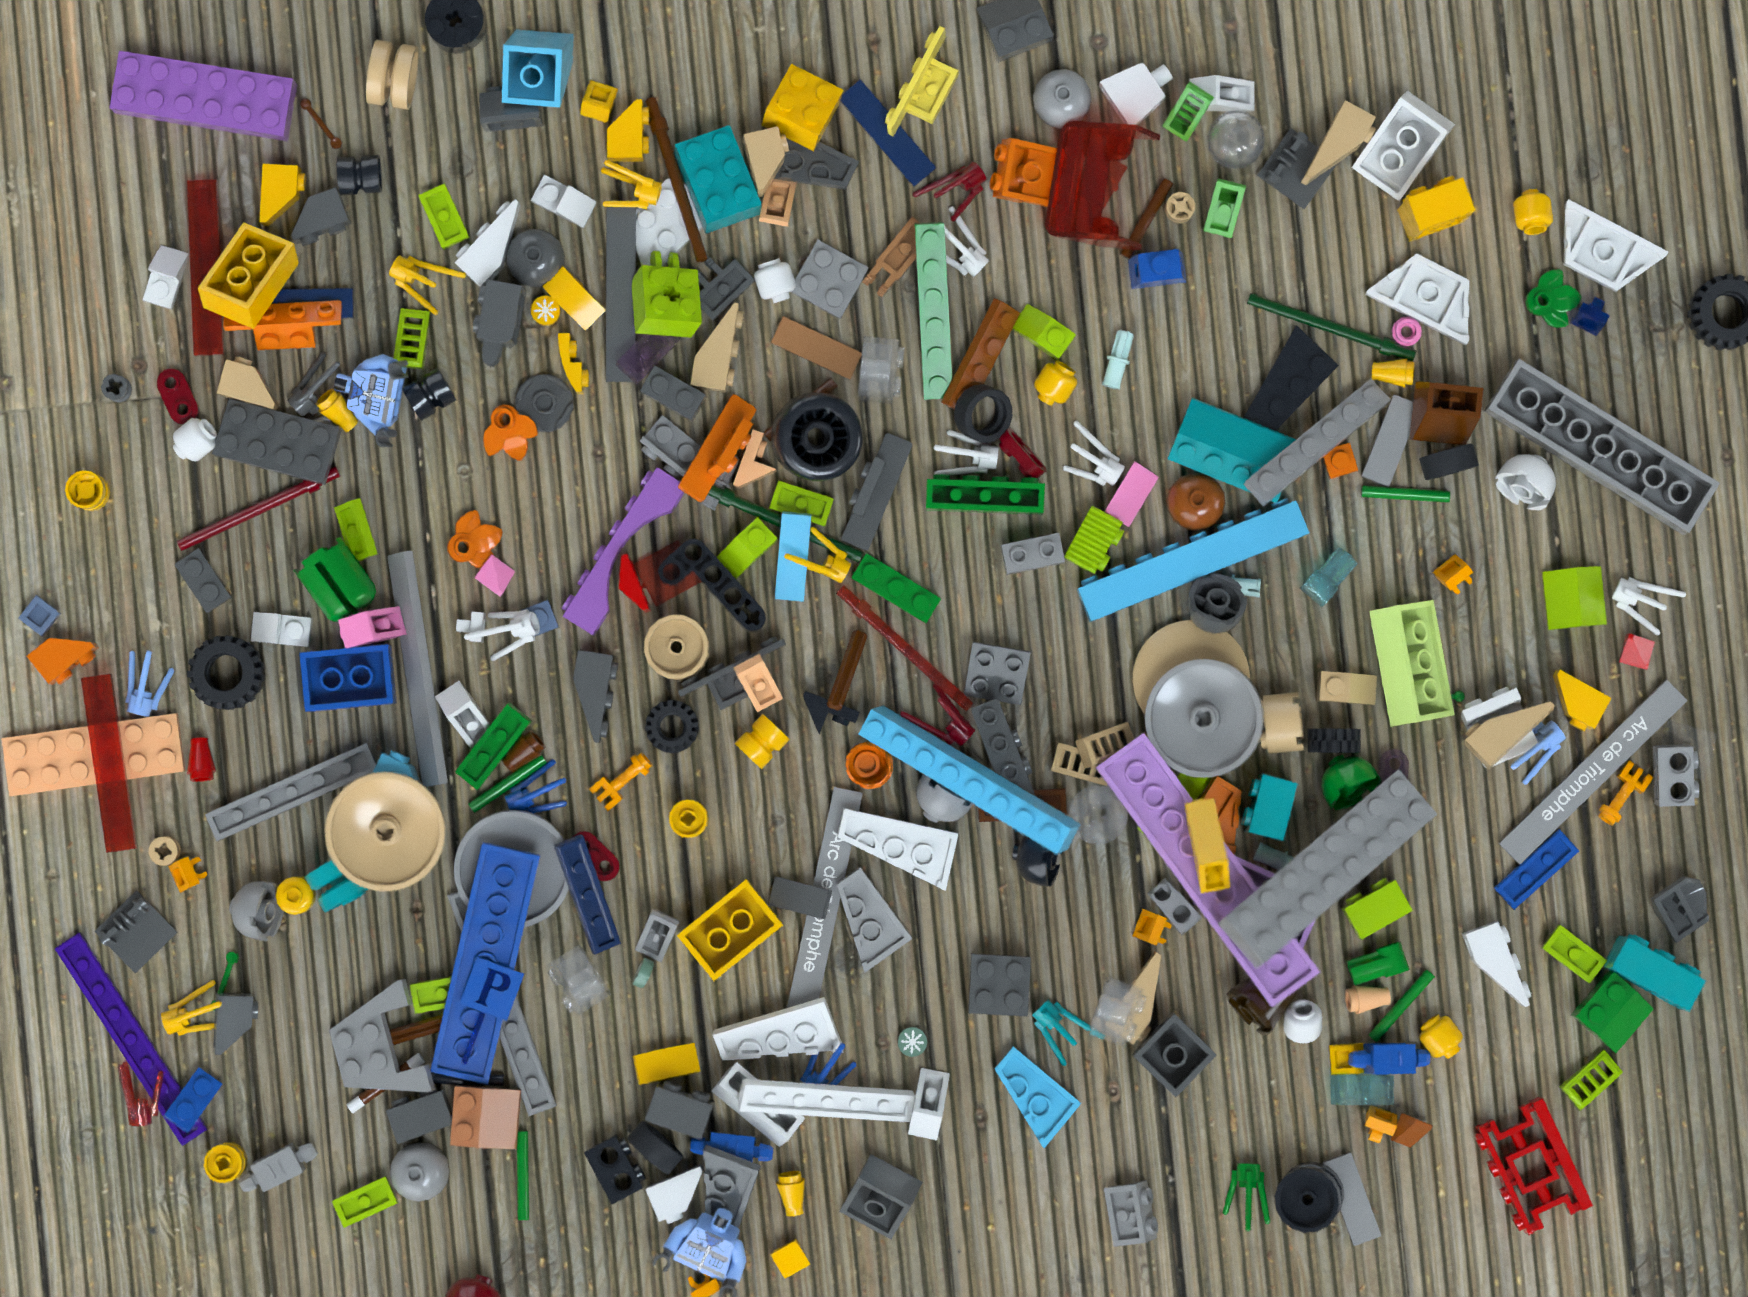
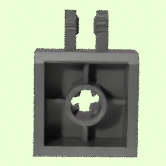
(499, 318)

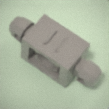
(278, 1167)

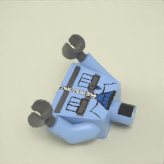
(375, 394)
(708, 1247)

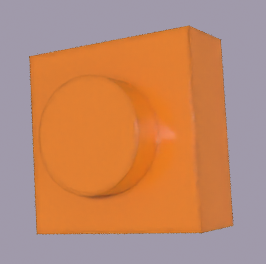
(1340, 461)

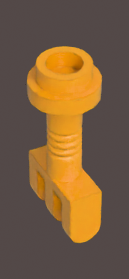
(640, 764)
(1610, 814)

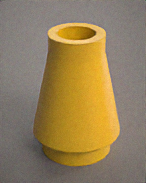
(1395, 372)
(334, 408)
(791, 1189)

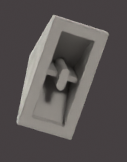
(657, 935)

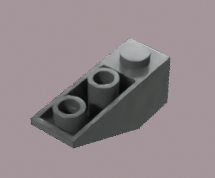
(592, 681)

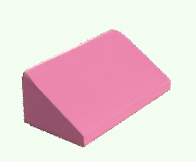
(1131, 494)

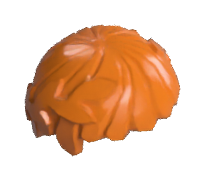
(869, 765)

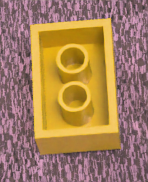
(1435, 209)
(248, 275)
(730, 929)

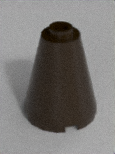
(1254, 1008)

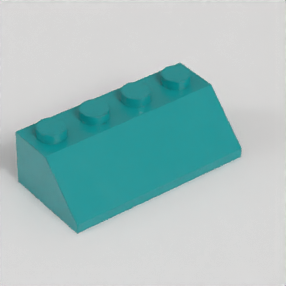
(1225, 444)

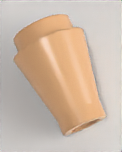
(1365, 998)

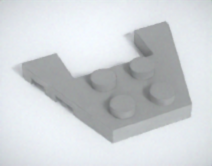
(366, 1047)

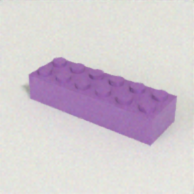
(203, 96)

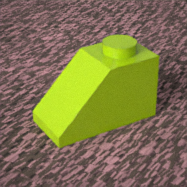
(1043, 332)
(747, 548)

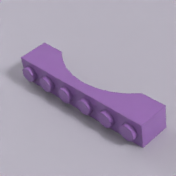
(591, 602)

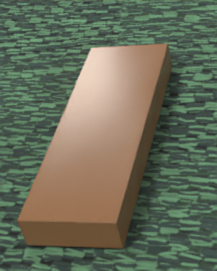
(816, 348)

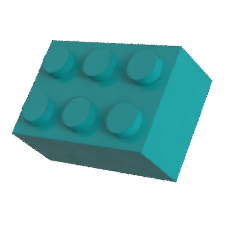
(717, 179)
(1655, 971)

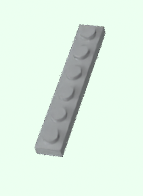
(1317, 442)
(291, 792)

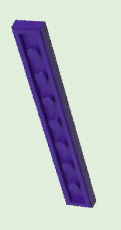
(123, 1027)

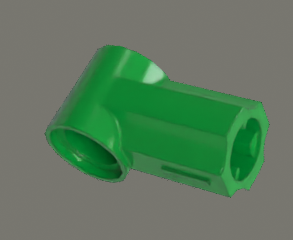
(1385, 962)

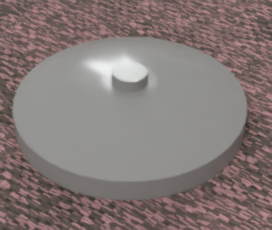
(1204, 718)
(522, 832)

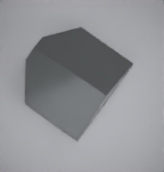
(1681, 907)

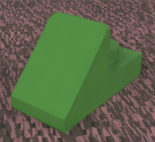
(1224, 207)

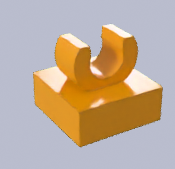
(1453, 573)
(184, 873)
(1150, 927)
(1380, 1122)
(706, 1288)

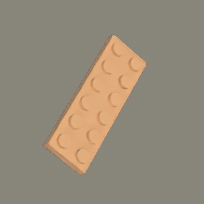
(65, 757)

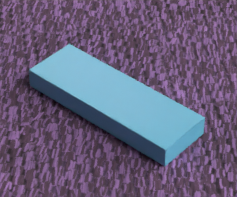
(794, 541)

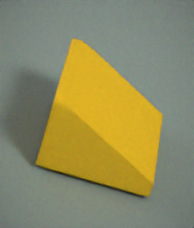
(598, 101)
(1340, 1058)
(790, 1258)

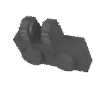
(723, 288)

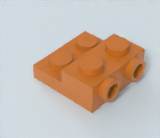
(1023, 172)

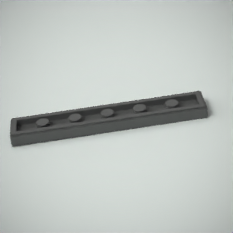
(619, 277)

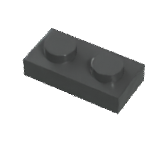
(203, 580)

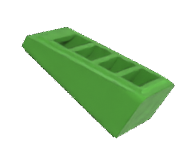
(1179, 126)

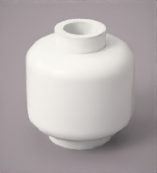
(775, 280)
(194, 439)
(1303, 1021)

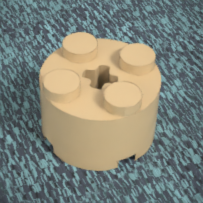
(1282, 723)

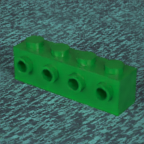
(985, 496)

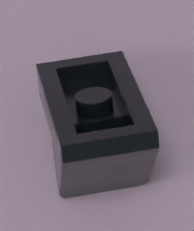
(819, 710)

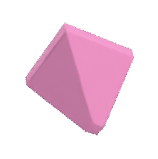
(495, 575)

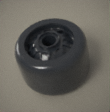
(839, 443)

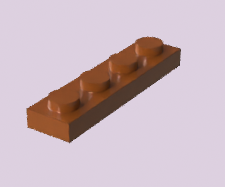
(982, 350)

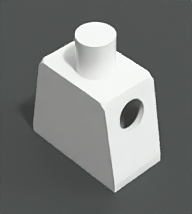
(1135, 92)

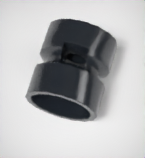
(360, 174)
(429, 394)

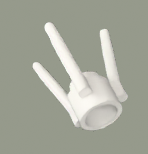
(972, 259)
(984, 455)
(1108, 469)
(1628, 593)
(523, 625)

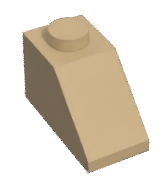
(765, 156)
(245, 384)
(1346, 688)

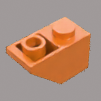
(59, 656)

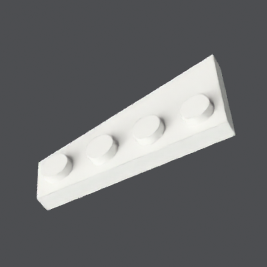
(907, 845)
(795, 1029)

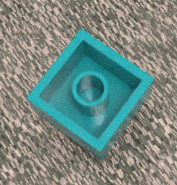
(1269, 806)

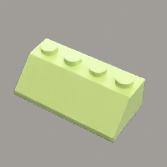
(1411, 663)

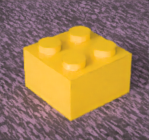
(802, 107)

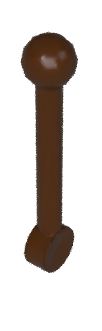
(335, 142)

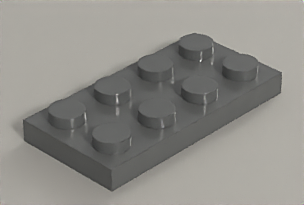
(277, 441)

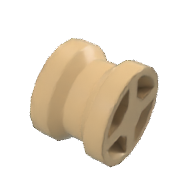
(1183, 203)
(171, 851)

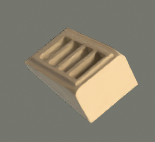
(1087, 751)
(1058, 759)

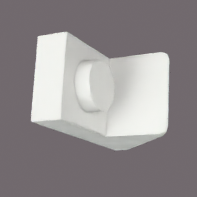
(563, 201)
(165, 276)
(281, 629)

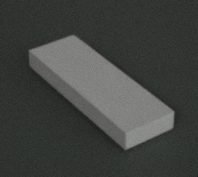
(1389, 442)
(1356, 1206)

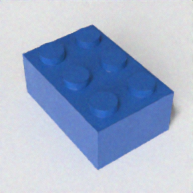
(348, 678)

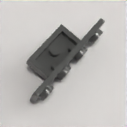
(876, 491)
(724, 681)
(1002, 744)

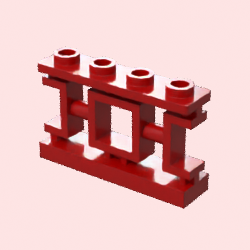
(1554, 1156)

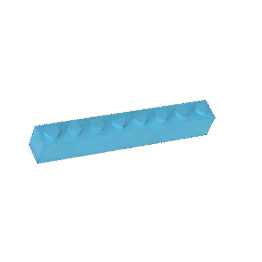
(1192, 561)
(969, 779)

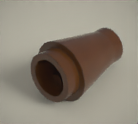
(526, 749)

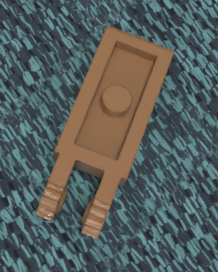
(895, 258)

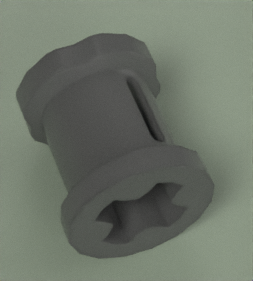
(125, 390)

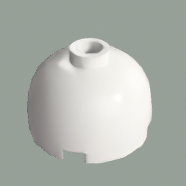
(1528, 480)

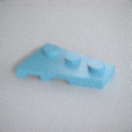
(1037, 1095)

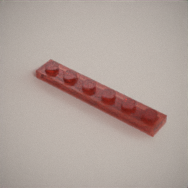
(204, 252)
(109, 763)

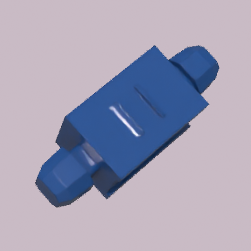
(1389, 1058)
(736, 1145)

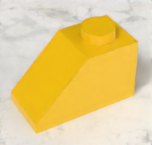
(279, 190)
(1580, 701)

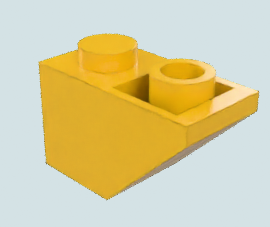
(626, 135)

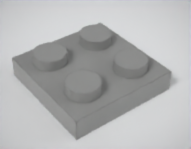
(829, 279)

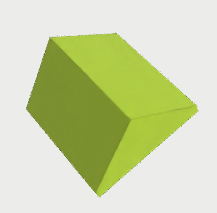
(1574, 597)

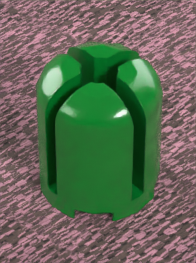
(336, 581)

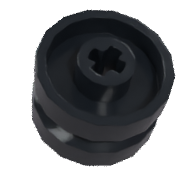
(1317, 1212)

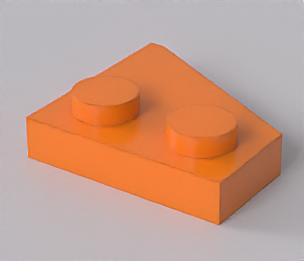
(1227, 801)

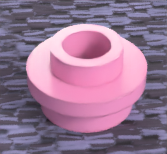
(1415, 329)

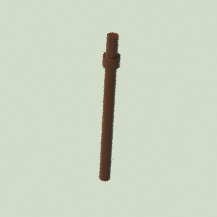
(659, 128)

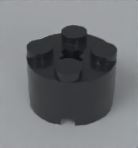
(463, 35)

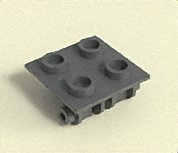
(1288, 166)
(997, 673)
(135, 931)

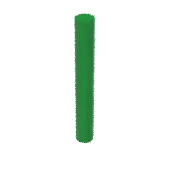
(1405, 494)
(507, 783)
(1401, 1005)
(522, 1176)

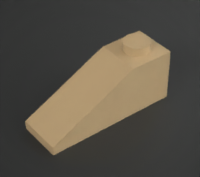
(1344, 136)
(1500, 734)
(1147, 981)

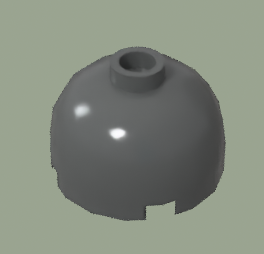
(535, 257)
(1216, 603)

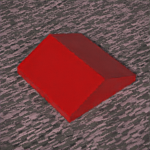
(630, 584)

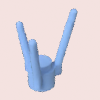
(139, 700)
(1548, 737)

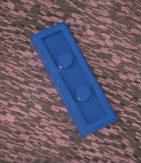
(1536, 869)

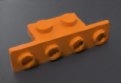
(291, 324)
(719, 448)

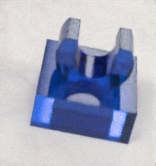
(1591, 317)

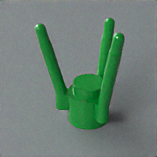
(1248, 1177)

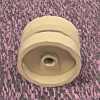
(392, 74)
(694, 647)

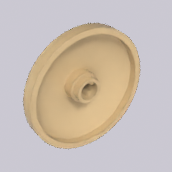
(1180, 644)
(385, 831)

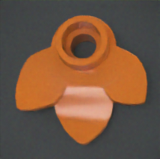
(510, 436)
(477, 537)

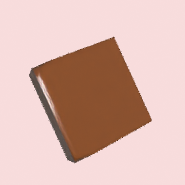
(1410, 1130)

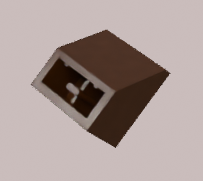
(1445, 412)

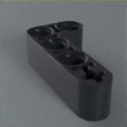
(717, 588)

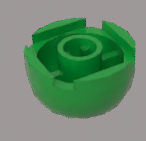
(1347, 780)

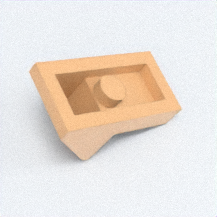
(778, 202)
(749, 470)
(758, 682)

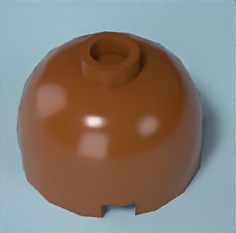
(1195, 501)

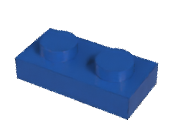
(192, 1100)

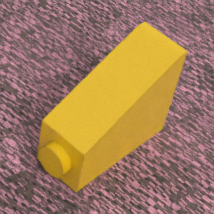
(1207, 845)

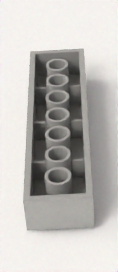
(1601, 447)
(1327, 869)

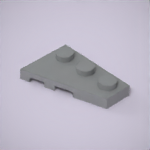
(871, 919)

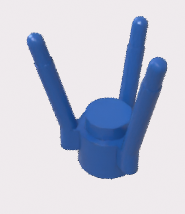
(523, 799)
(820, 1078)

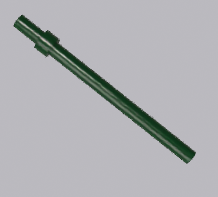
(1385, 346)
(727, 497)

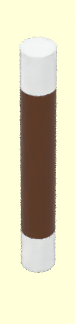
(369, 1094)

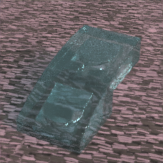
(1362, 1089)

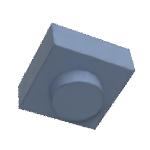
(39, 615)
(545, 616)

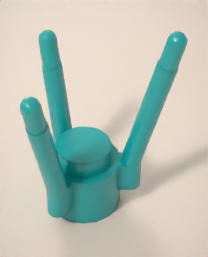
(1049, 1017)

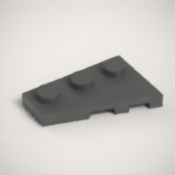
(818, 167)
(728, 1182)

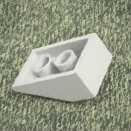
(1403, 145)

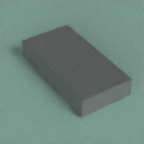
(800, 897)

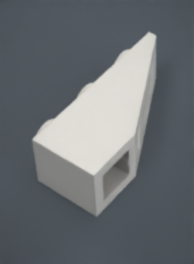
(488, 253)
(1491, 954)

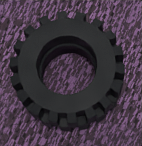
(1702, 317)
(201, 667)

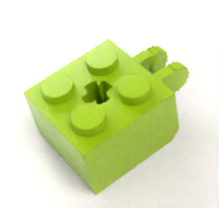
(666, 298)

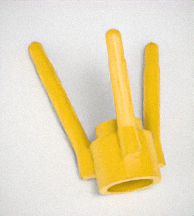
(646, 188)
(405, 271)
(833, 567)
(177, 1019)

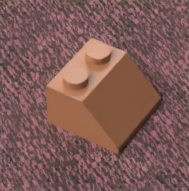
(485, 1117)

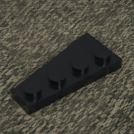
(1292, 379)

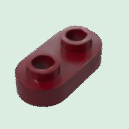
(177, 396)
(1014, 446)
(600, 853)

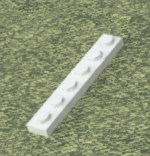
(826, 1100)

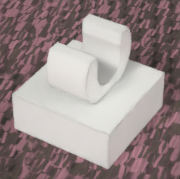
(476, 624)

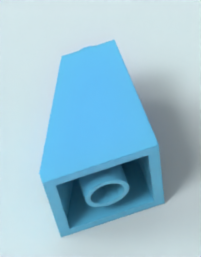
(536, 67)

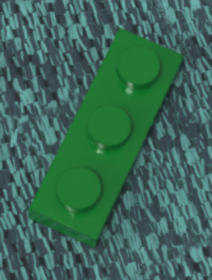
(896, 588)
(493, 746)

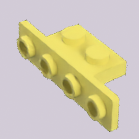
(927, 88)

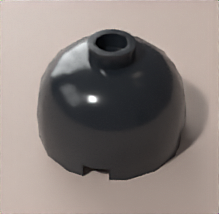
(1036, 862)

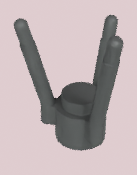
(303, 398)

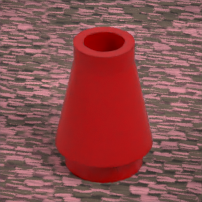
(200, 762)

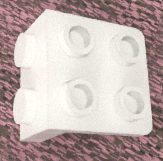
(1502, 703)

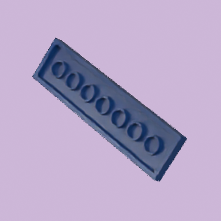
(493, 933)

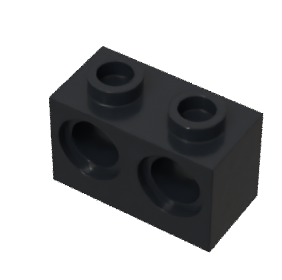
(607, 1172)

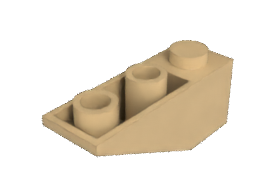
(713, 360)

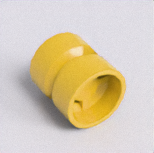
(87, 490)
(762, 741)
(688, 818)
(225, 1162)

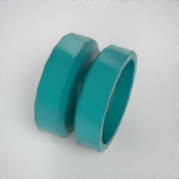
(342, 890)

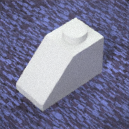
(1228, 93)
(463, 713)
(929, 1104)
(674, 1194)

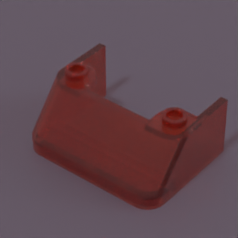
(1082, 178)

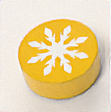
(545, 310)

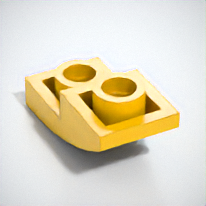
(574, 298)
(574, 370)
(666, 1063)

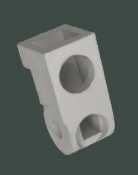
(1174, 906)

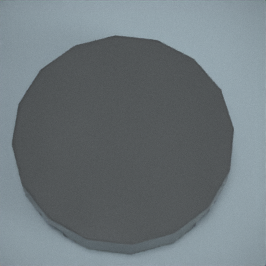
(545, 401)

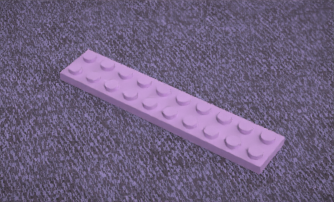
(1158, 808)

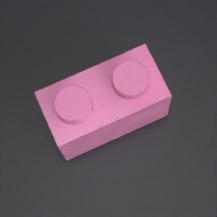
(372, 627)

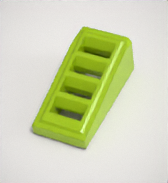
(414, 363)
(1576, 1078)

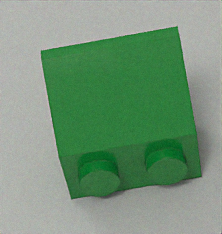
(1612, 1011)

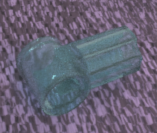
(1324, 582)

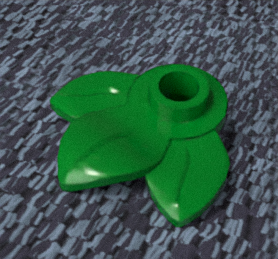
(1556, 297)

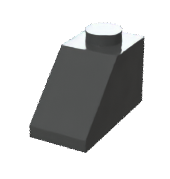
(232, 1019)

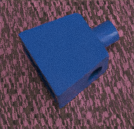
(1157, 269)

